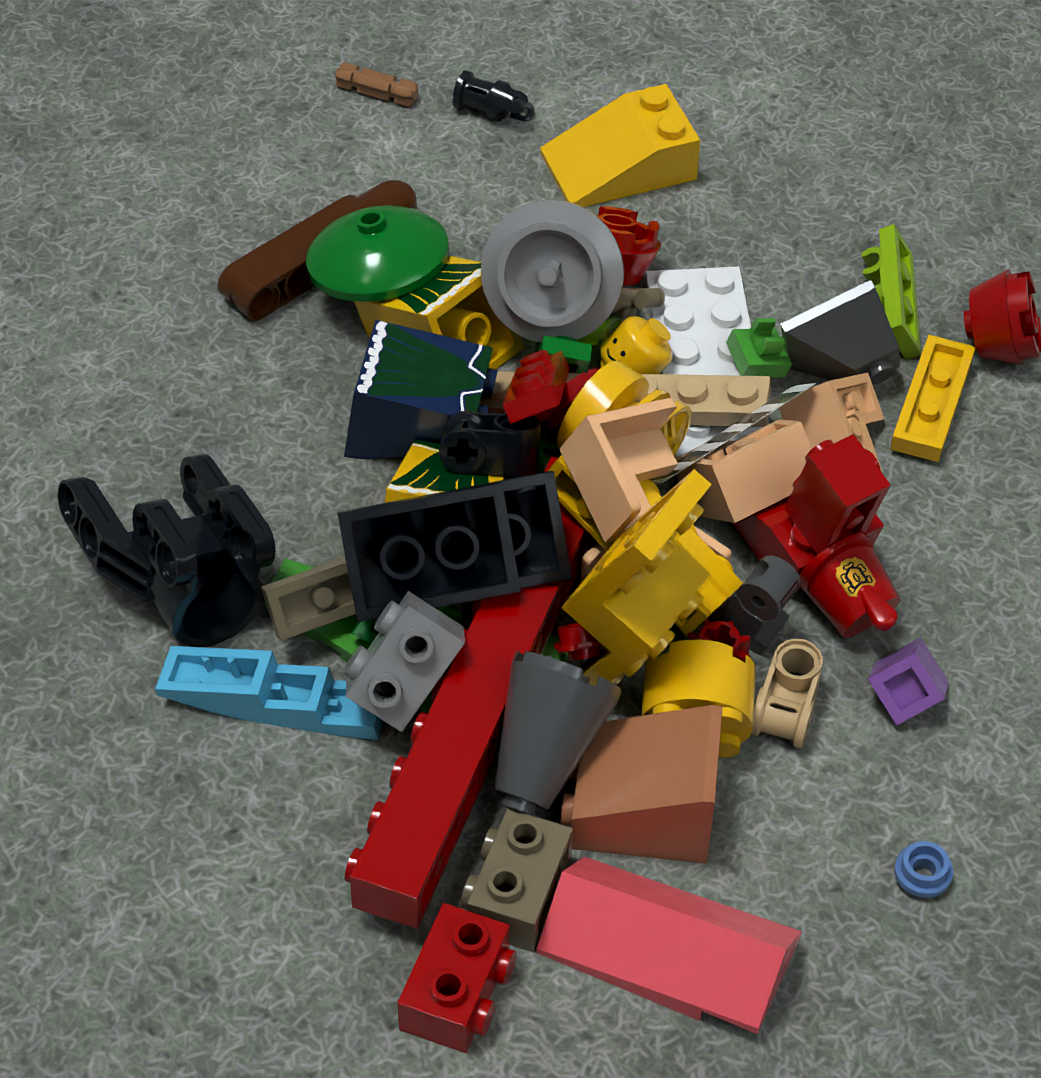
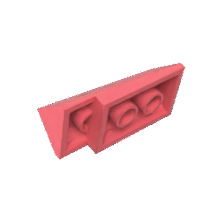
(667, 944)

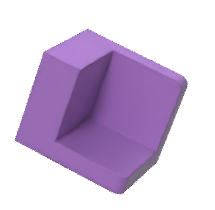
(908, 681)

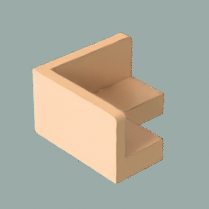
(837, 410)
(611, 457)
(751, 470)

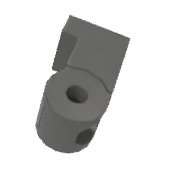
(761, 600)

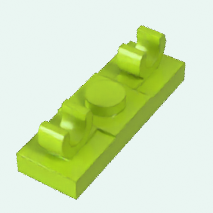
(894, 279)

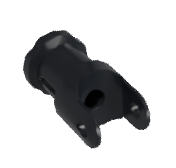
(495, 98)

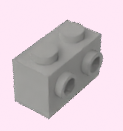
(403, 660)

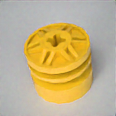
(620, 387)

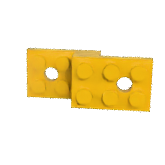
(642, 585)

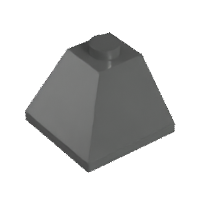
(844, 338)

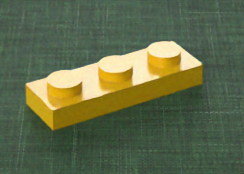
(932, 398)

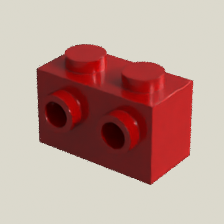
(836, 492)
(455, 978)

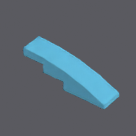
(259, 690)

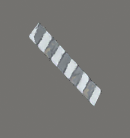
(733, 430)

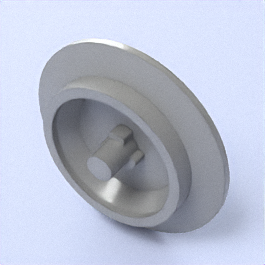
(552, 270)

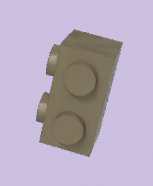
(519, 875)

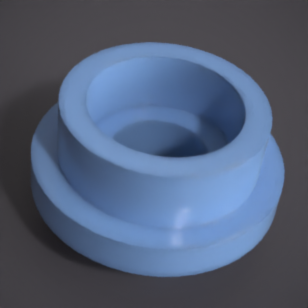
(928, 856)

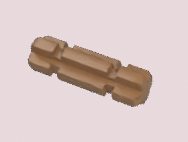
(376, 84)

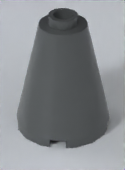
(547, 728)

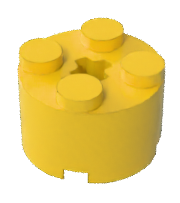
(703, 675)

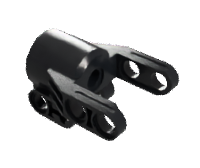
(191, 568)

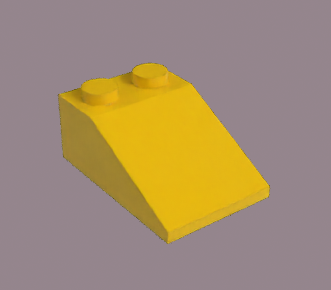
(625, 149)

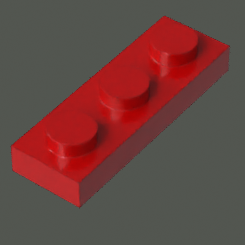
(536, 385)

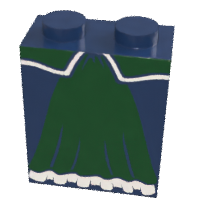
(412, 388)

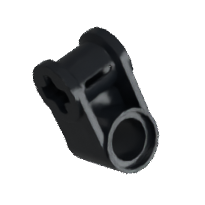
(493, 444)

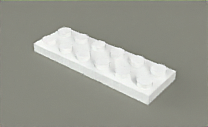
(700, 314)

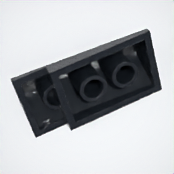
(455, 544)

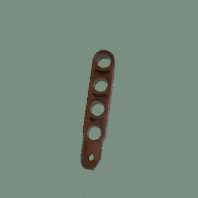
(278, 268)

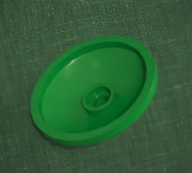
(377, 253)

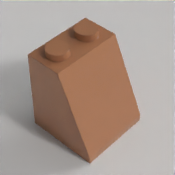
(648, 786)

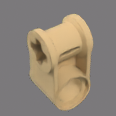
(788, 700)

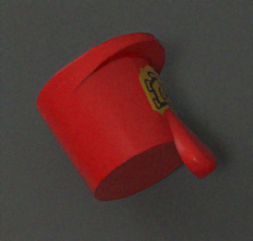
(851, 586)

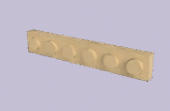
(712, 398)

